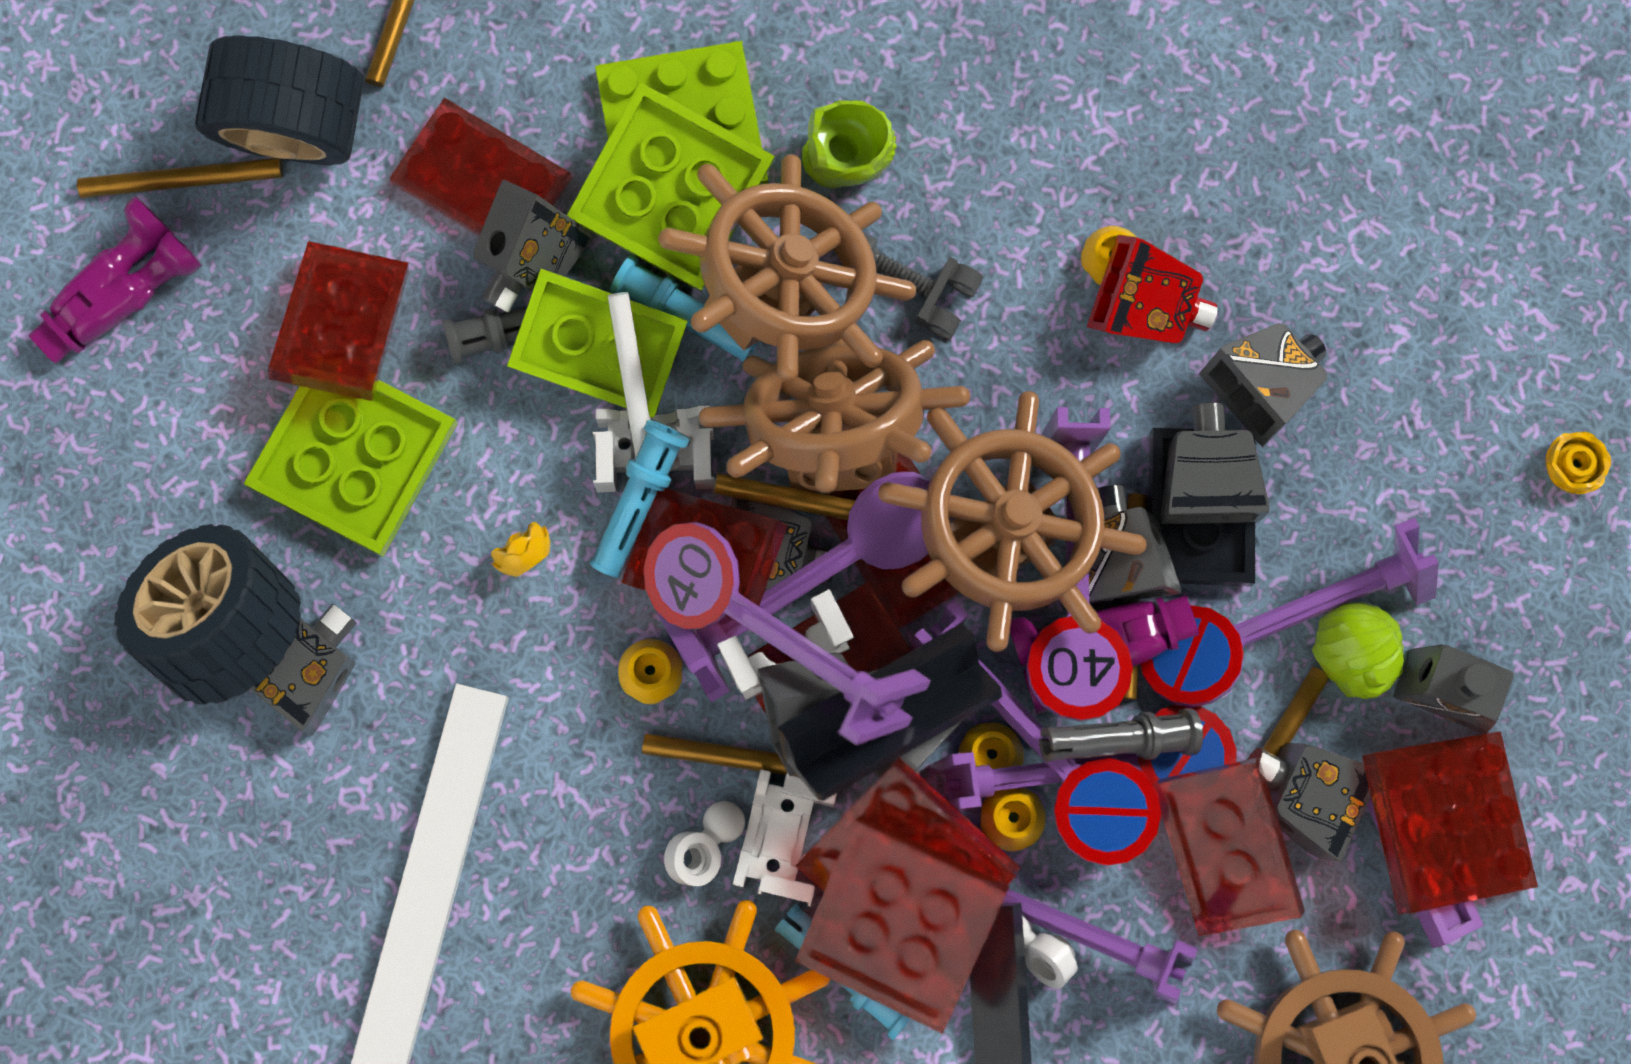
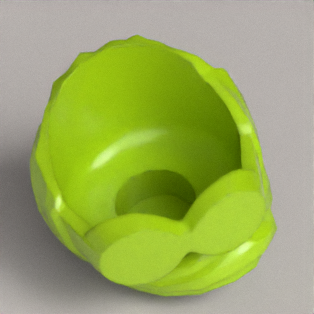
(848, 145)
(1359, 649)

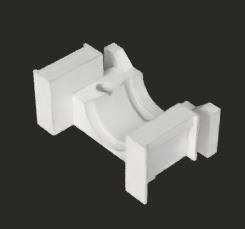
(613, 459)
(828, 634)
(778, 836)

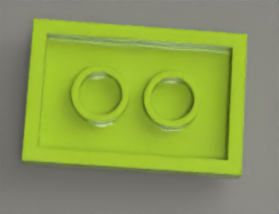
(572, 341)

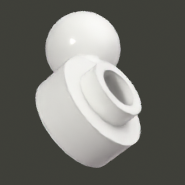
(722, 824)
(1048, 957)

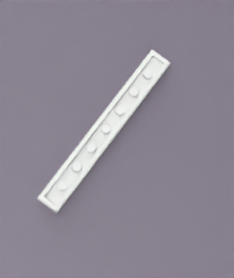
(430, 877)

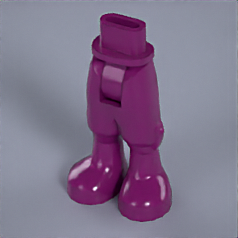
(105, 292)
(1143, 626)

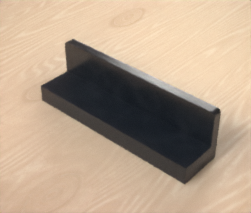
(956, 691)

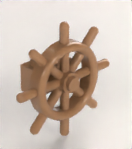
(782, 279)
(838, 425)
(1014, 524)
(1356, 1032)

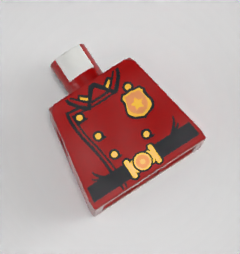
(1149, 295)

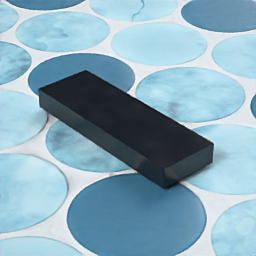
(1000, 993)

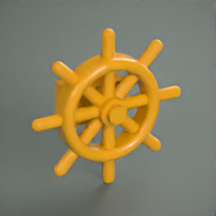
(706, 1026)

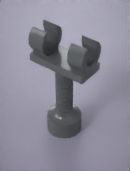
(953, 274)

